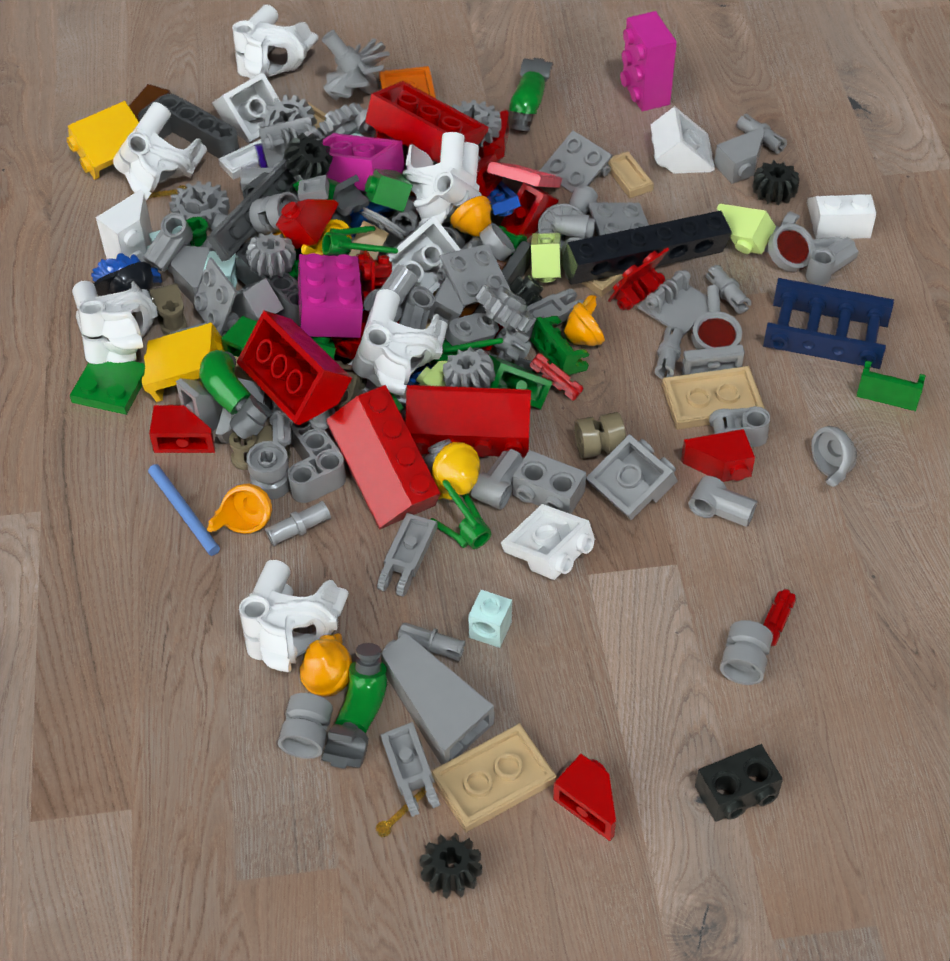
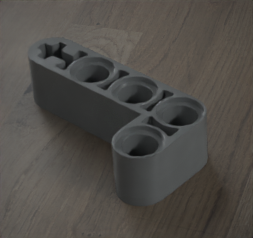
(193, 123)
(284, 287)

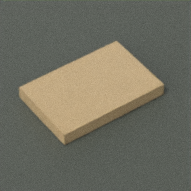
(698, 395)
(493, 777)

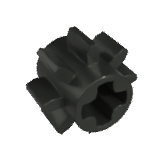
(527, 289)

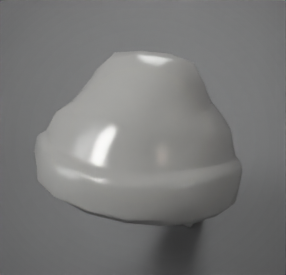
(833, 454)

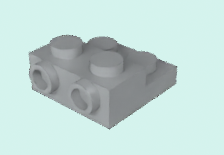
(632, 476)

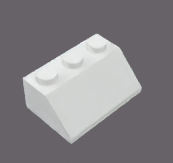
(421, 253)

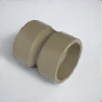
(599, 435)

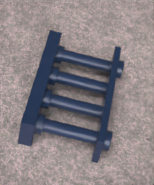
(833, 303)

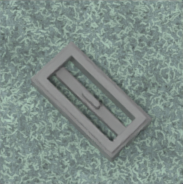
(712, 359)

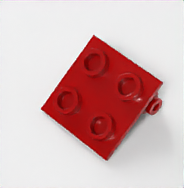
(372, 272)
(639, 282)

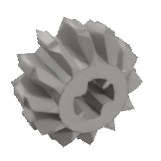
(271, 255)
(469, 369)

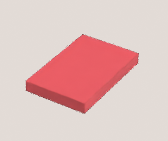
(524, 174)

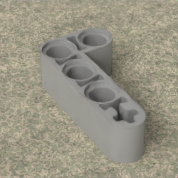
(321, 464)

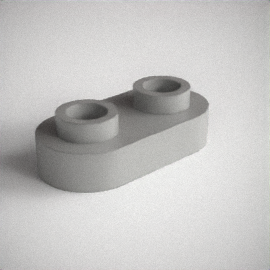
(471, 329)

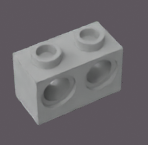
(548, 482)

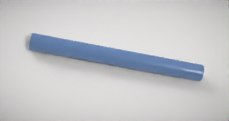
(184, 510)

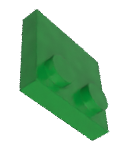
(109, 386)

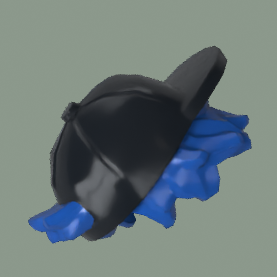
(119, 273)

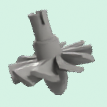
(353, 69)

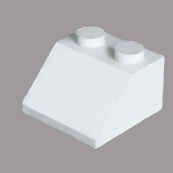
(245, 105)
(681, 144)
(842, 216)
(126, 227)

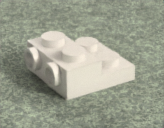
(550, 541)

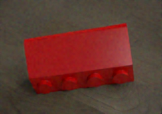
(419, 119)
(292, 368)
(481, 417)
(383, 457)

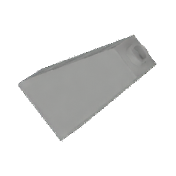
(437, 699)

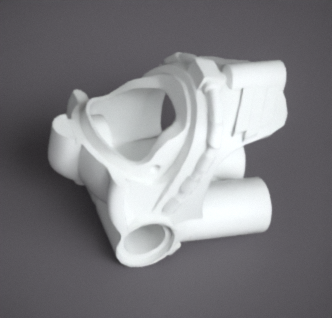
(259, 36)
(150, 159)
(446, 184)
(107, 322)
(392, 350)
(274, 612)

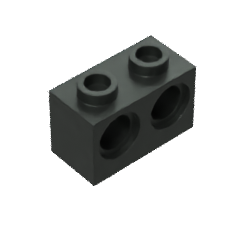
(733, 775)

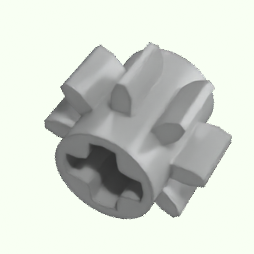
(514, 344)

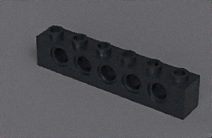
(618, 251)

